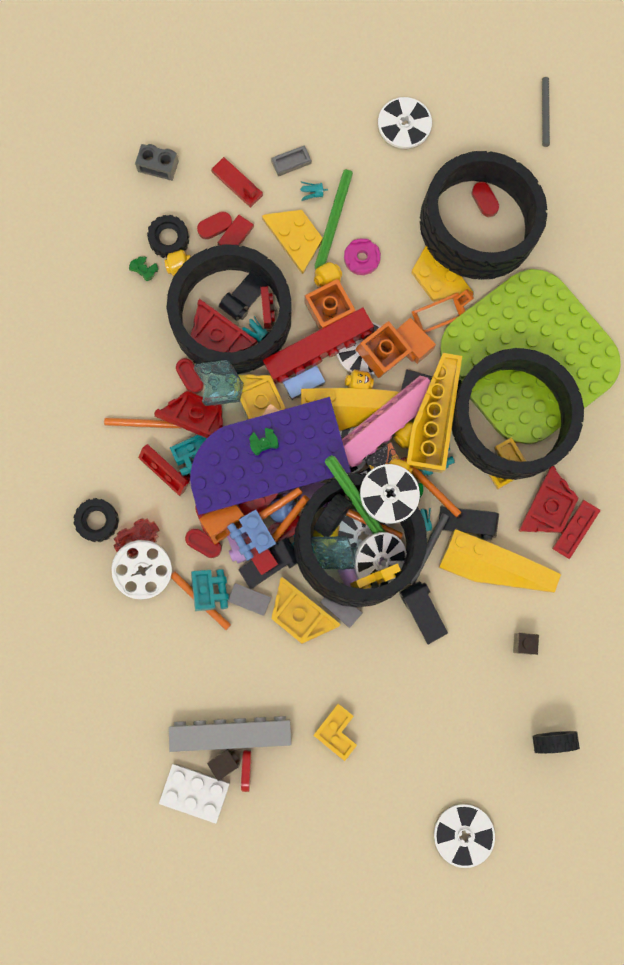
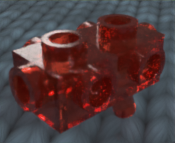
(141, 530)

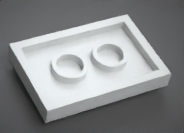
(194, 793)

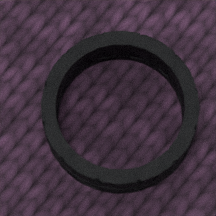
(495, 170)
(221, 259)
(556, 379)
(328, 587)

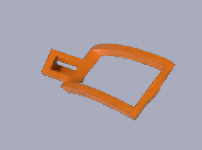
(459, 303)

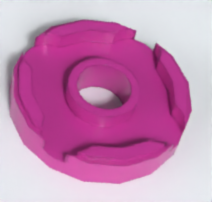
(362, 267)

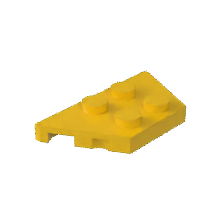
(295, 235)
(436, 279)
(258, 394)
(300, 614)

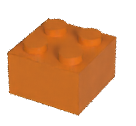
(328, 304)
(383, 349)

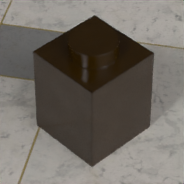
(526, 643)
(224, 764)

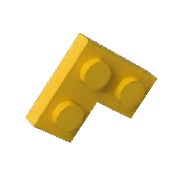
(509, 451)
(379, 576)
(331, 732)

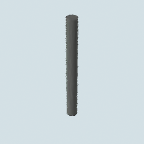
(545, 113)
(431, 542)

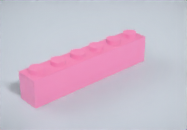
(385, 422)

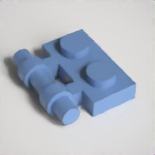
(256, 531)

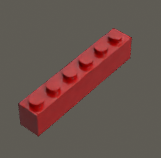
(319, 345)

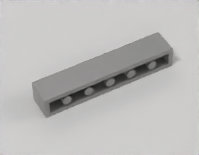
(229, 735)

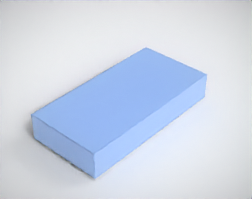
(307, 380)

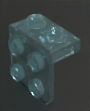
(220, 382)
(334, 552)

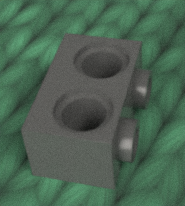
(155, 165)

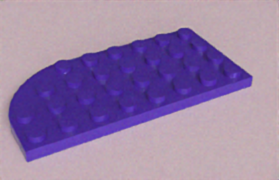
(230, 473)

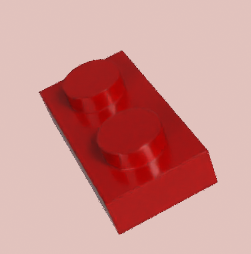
(267, 299)

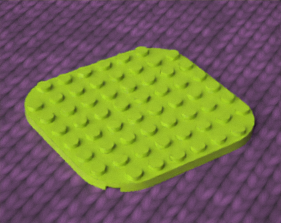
(540, 315)

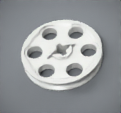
(150, 572)

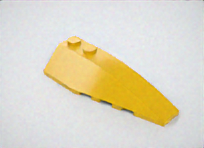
(350, 405)
(434, 419)
(494, 565)

